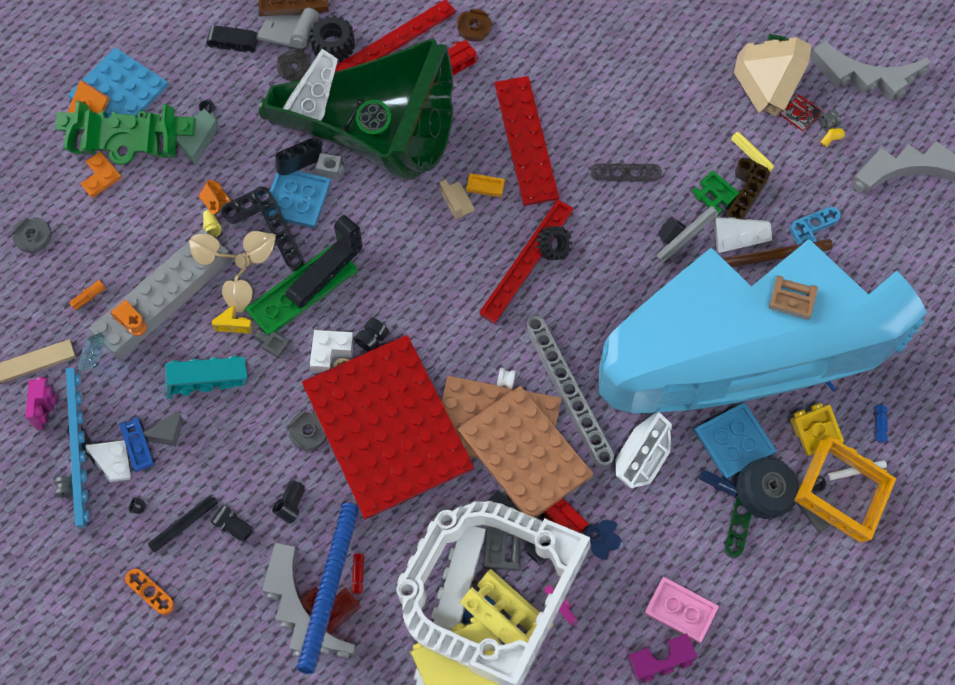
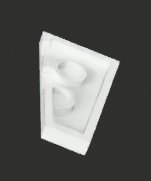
(740, 233)

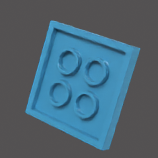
(300, 197)
(734, 440)

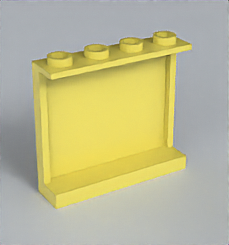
(440, 670)

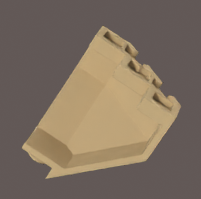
(772, 72)

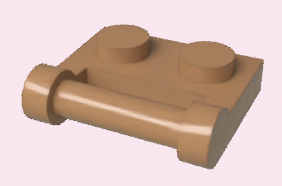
(790, 302)

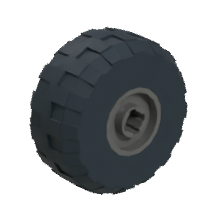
(767, 488)

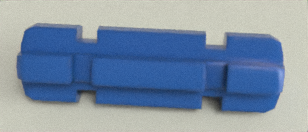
(881, 423)

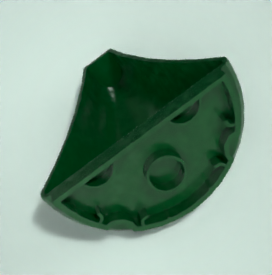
(413, 86)

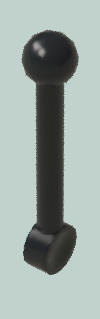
(346, 127)

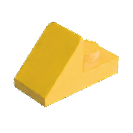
(228, 323)

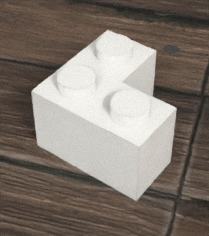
(329, 345)

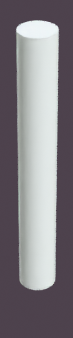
(851, 471)

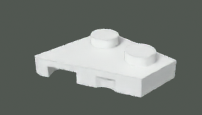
(112, 459)

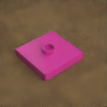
(564, 609)

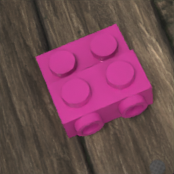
(39, 400)

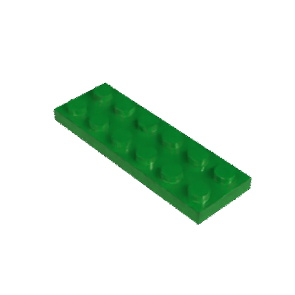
(275, 311)

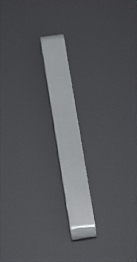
(571, 400)

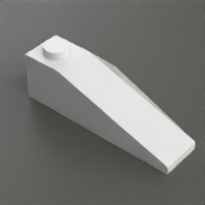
(313, 89)

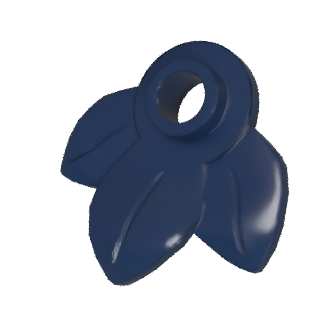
(606, 538)

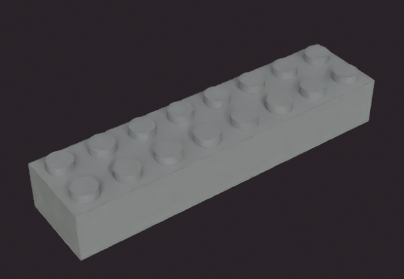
(159, 297)

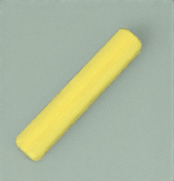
(751, 151)

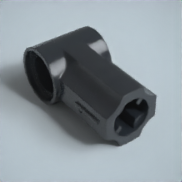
(287, 506)
(229, 522)

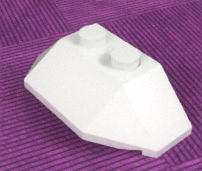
(644, 451)

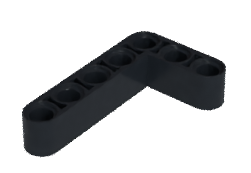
(272, 222)
(329, 264)

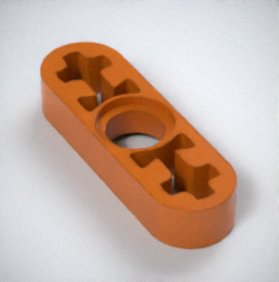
(164, 597)

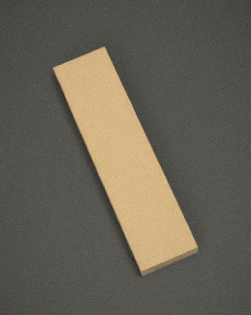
(36, 360)

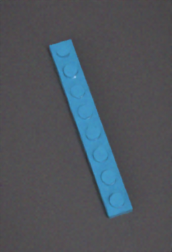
(78, 457)

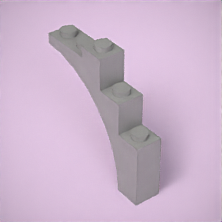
(842, 69)
(281, 584)

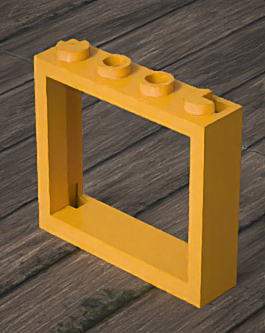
(829, 513)

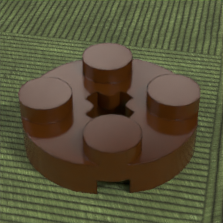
(474, 33)

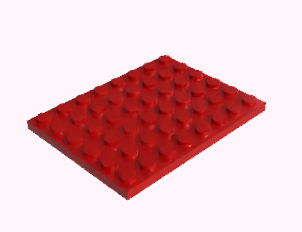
(387, 426)

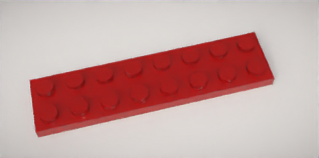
(526, 141)

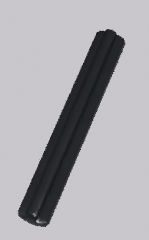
(182, 523)

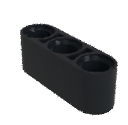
(232, 38)
(298, 156)

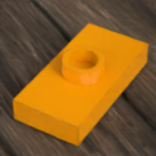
(485, 185)

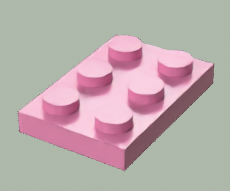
(681, 610)

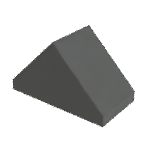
(167, 431)

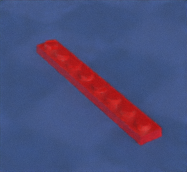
(401, 35)
(523, 265)

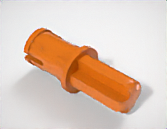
(87, 295)

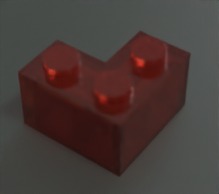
(343, 608)

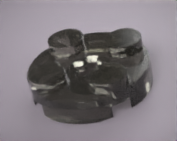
(293, 57)

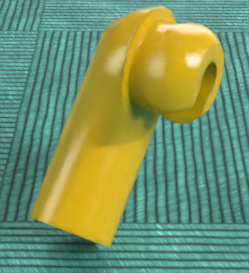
(832, 134)

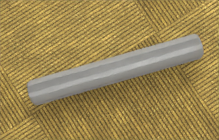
(687, 234)

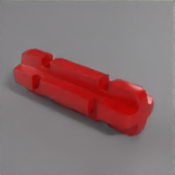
(357, 573)

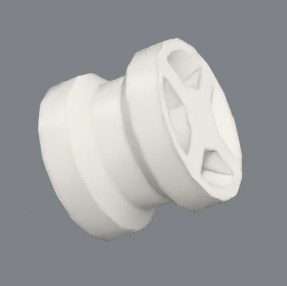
(506, 378)

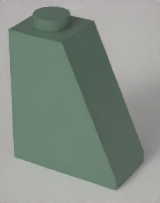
(205, 130)

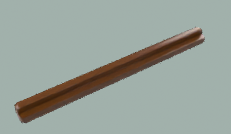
(772, 254)

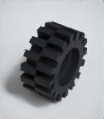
(562, 239)

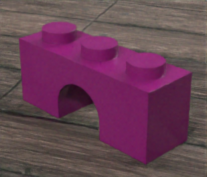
(646, 666)

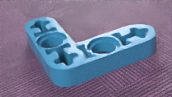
(809, 229)

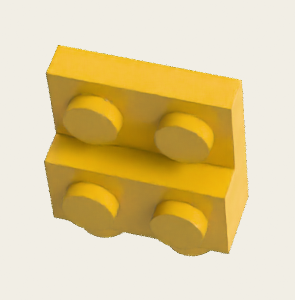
(815, 426)

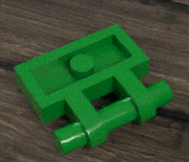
(718, 189)

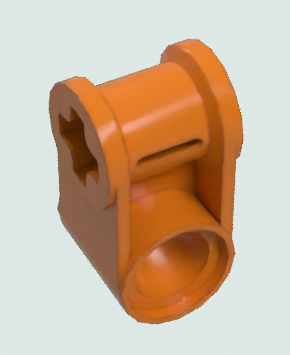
(213, 196)
(129, 318)

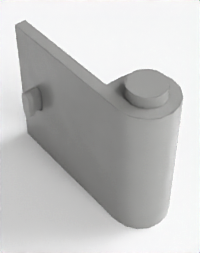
(289, 28)

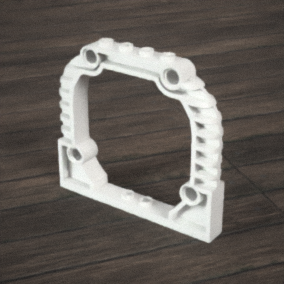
(510, 661)

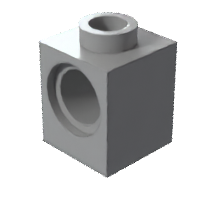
(326, 161)

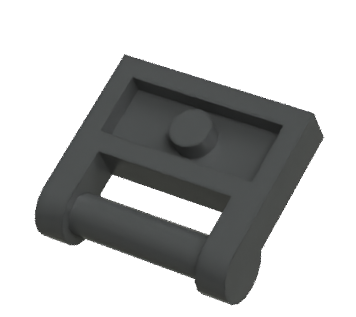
(496, 550)

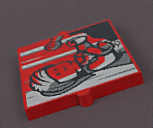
(801, 112)

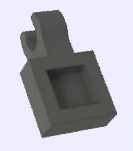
(272, 344)

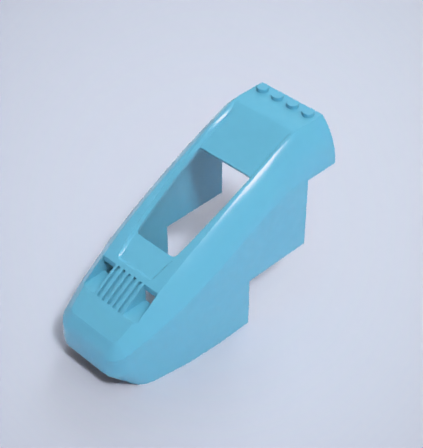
(718, 344)

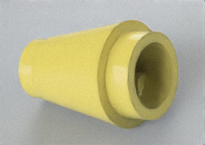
(211, 224)

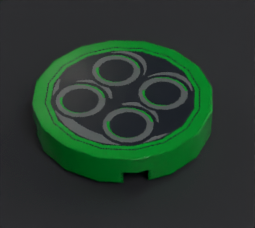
(373, 117)

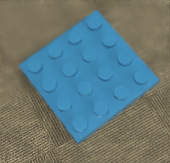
(125, 82)

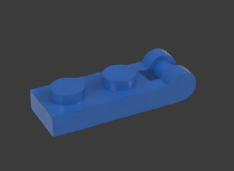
(136, 444)

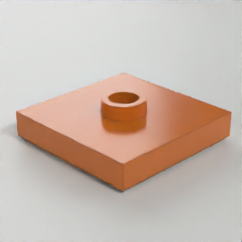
(91, 96)

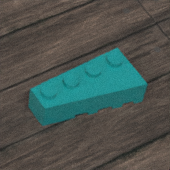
(204, 375)

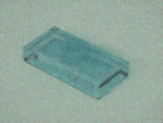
(91, 352)

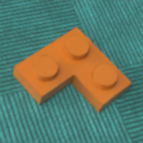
(103, 177)

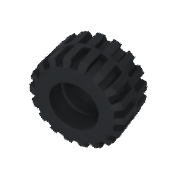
(333, 27)

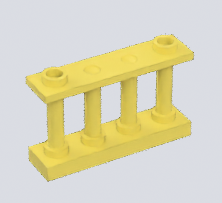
(506, 599)

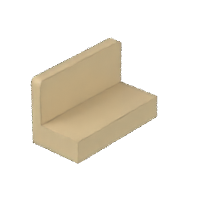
(456, 199)

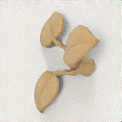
(258, 249)

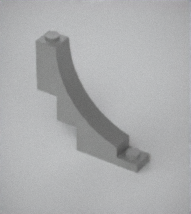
(936, 162)

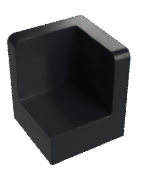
(671, 230)

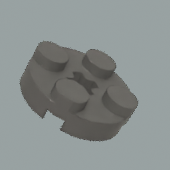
(36, 243)
(297, 431)

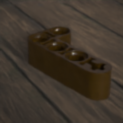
(750, 176)

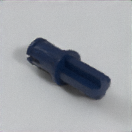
(718, 482)

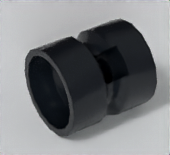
(373, 333)

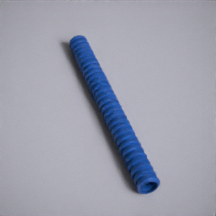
(327, 589)

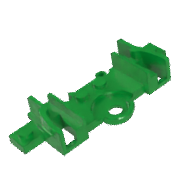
(120, 130)

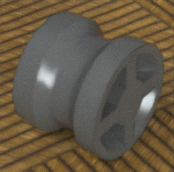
(829, 120)
(63, 487)

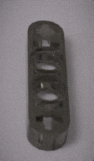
(625, 169)

